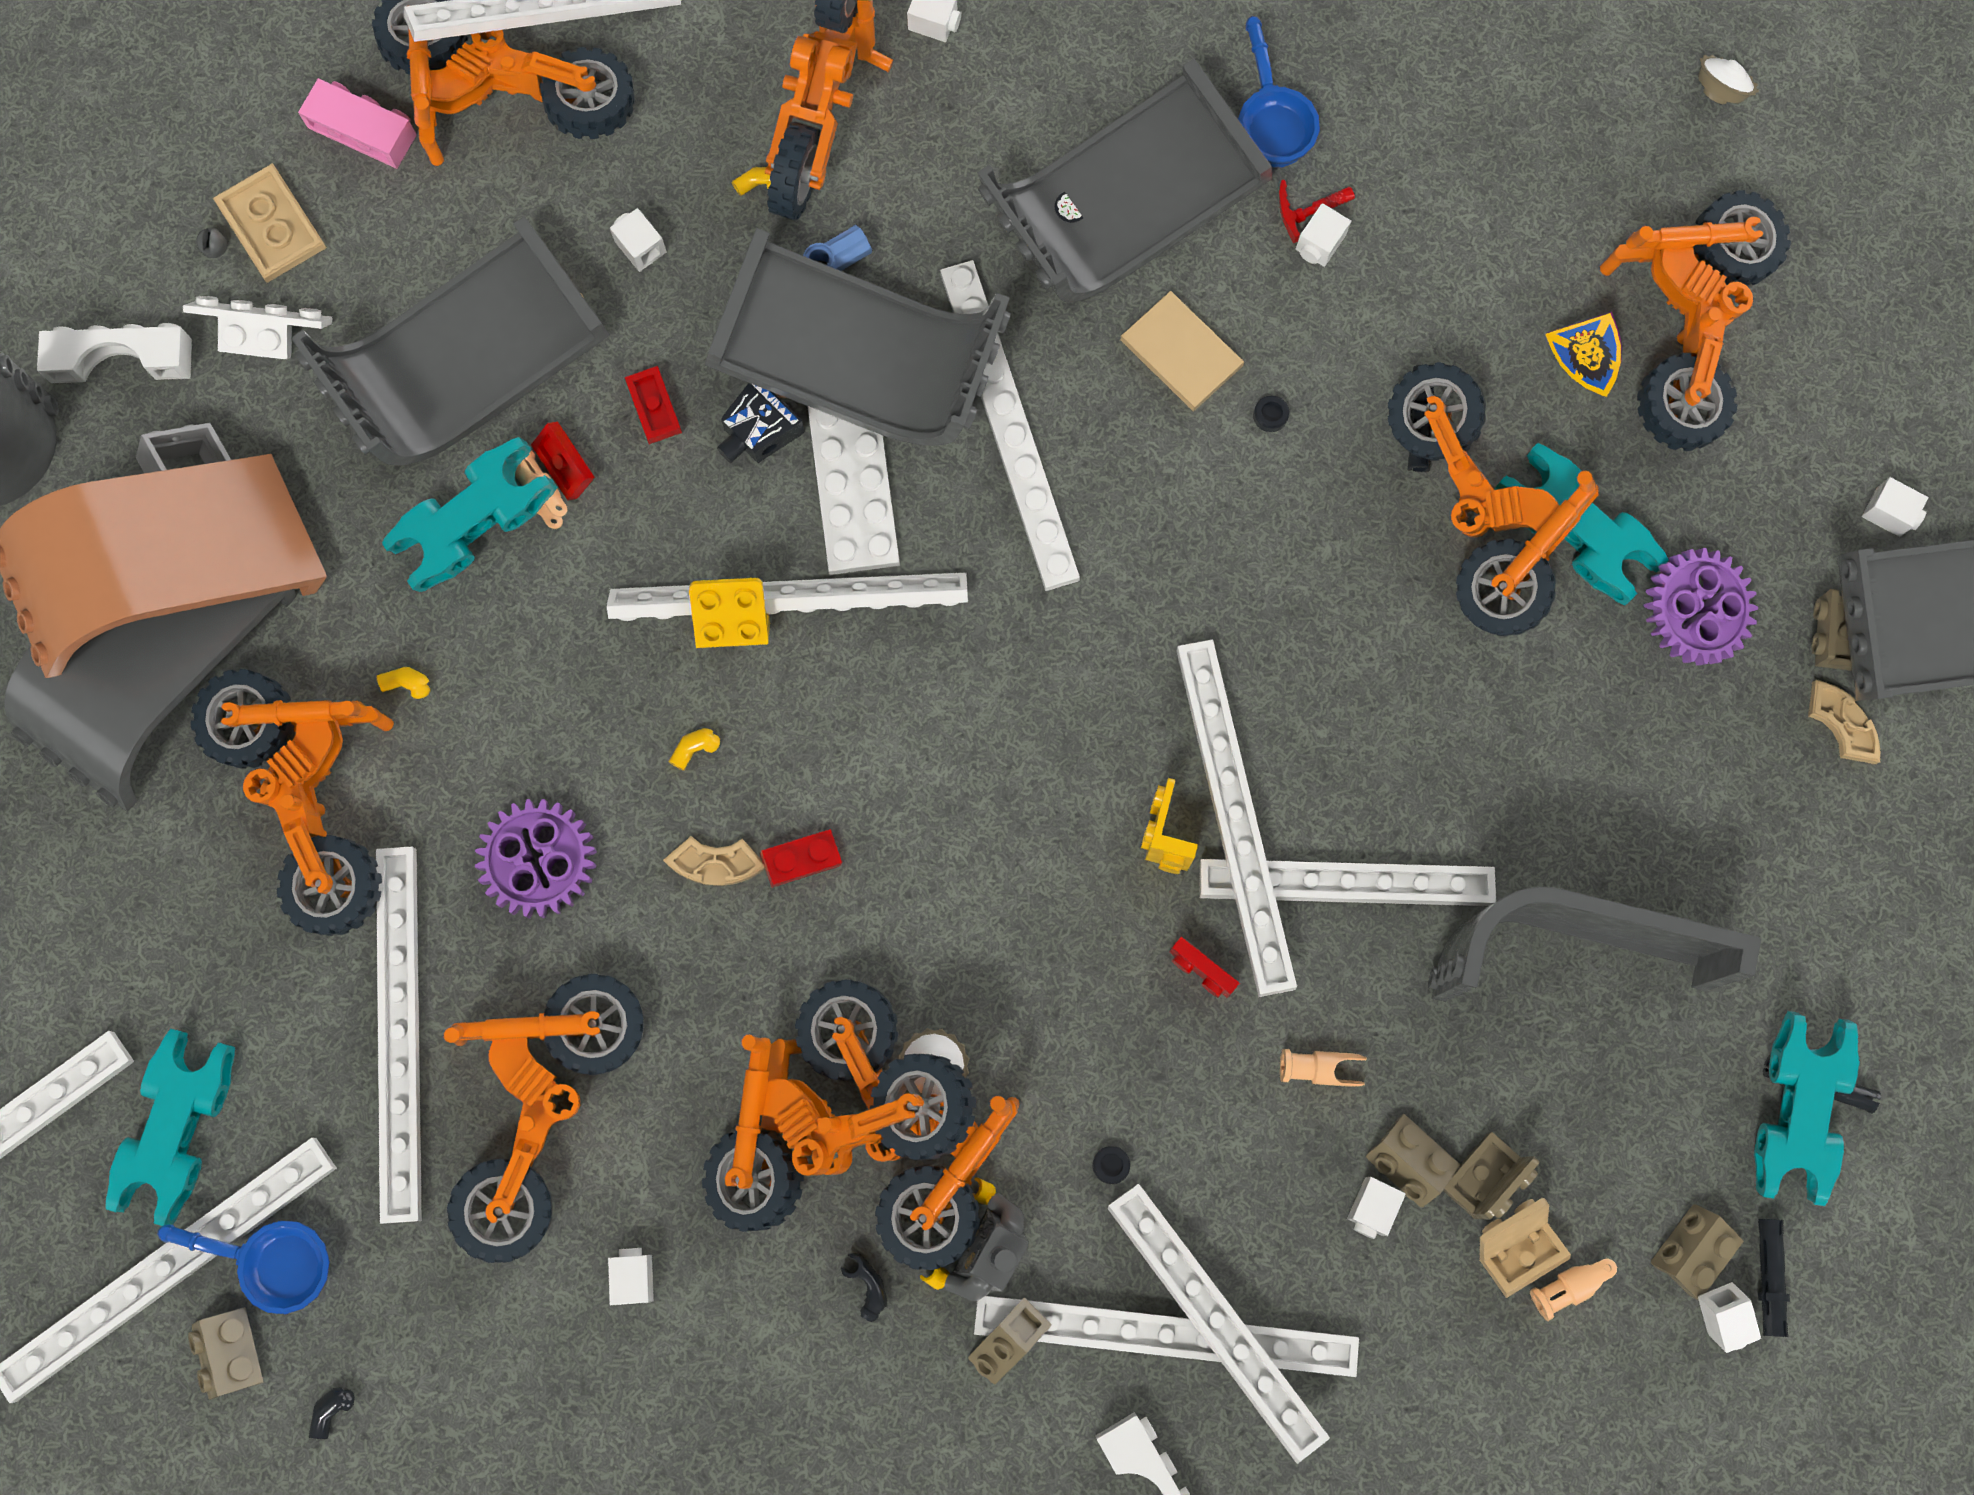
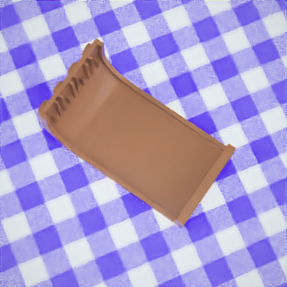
(150, 550)

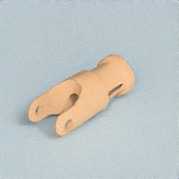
(528, 471)
(1316, 1067)
(1575, 1286)

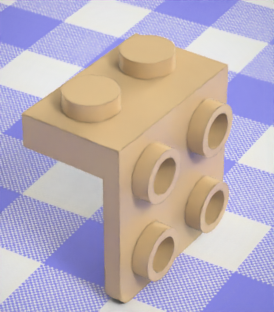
(1521, 1247)

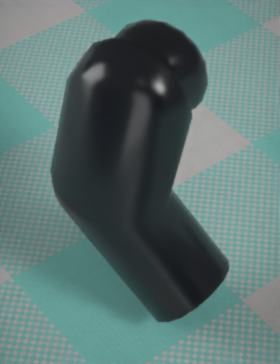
(326, 1407)

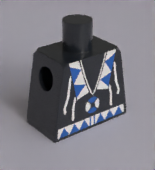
(758, 425)

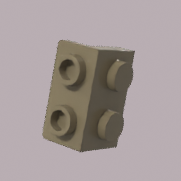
(1831, 640)
(1413, 1161)
(1697, 1250)
(225, 1353)

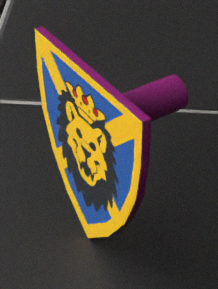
(1589, 352)

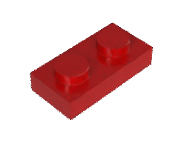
(653, 405)
(562, 460)
(801, 858)
(1191, 959)

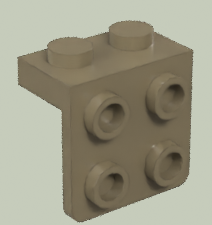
(1490, 1178)

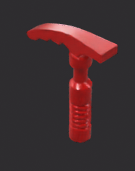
(1291, 217)

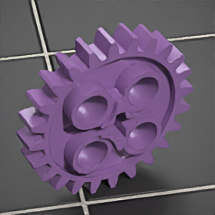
(1721, 630)
(565, 845)

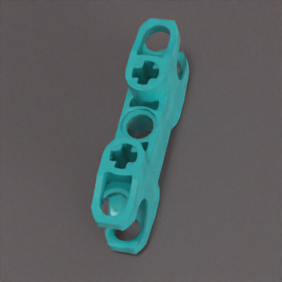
(487, 501)
(1596, 537)
(1806, 1108)
(162, 1151)

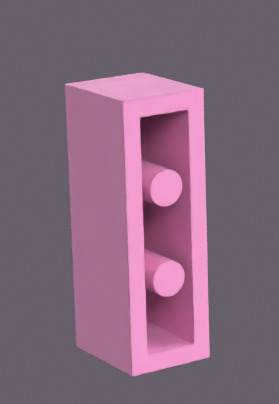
(358, 122)

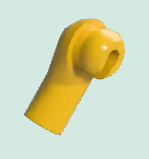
(751, 179)
(407, 678)
(692, 743)

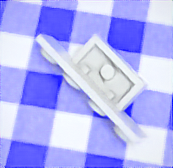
(256, 330)

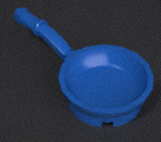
(1277, 117)
(277, 1267)

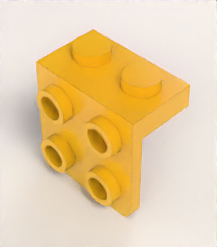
(729, 612)
(1169, 852)

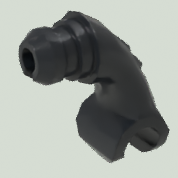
(876, 1295)

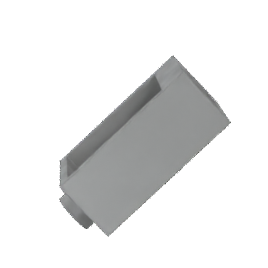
(188, 441)

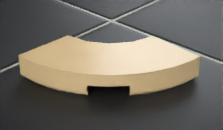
(1847, 721)
(715, 865)

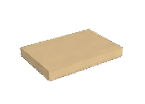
(269, 223)
(1182, 351)

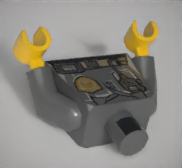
(993, 1254)

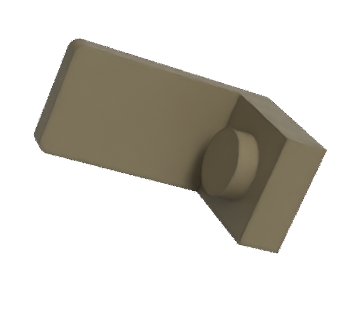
(1009, 1341)

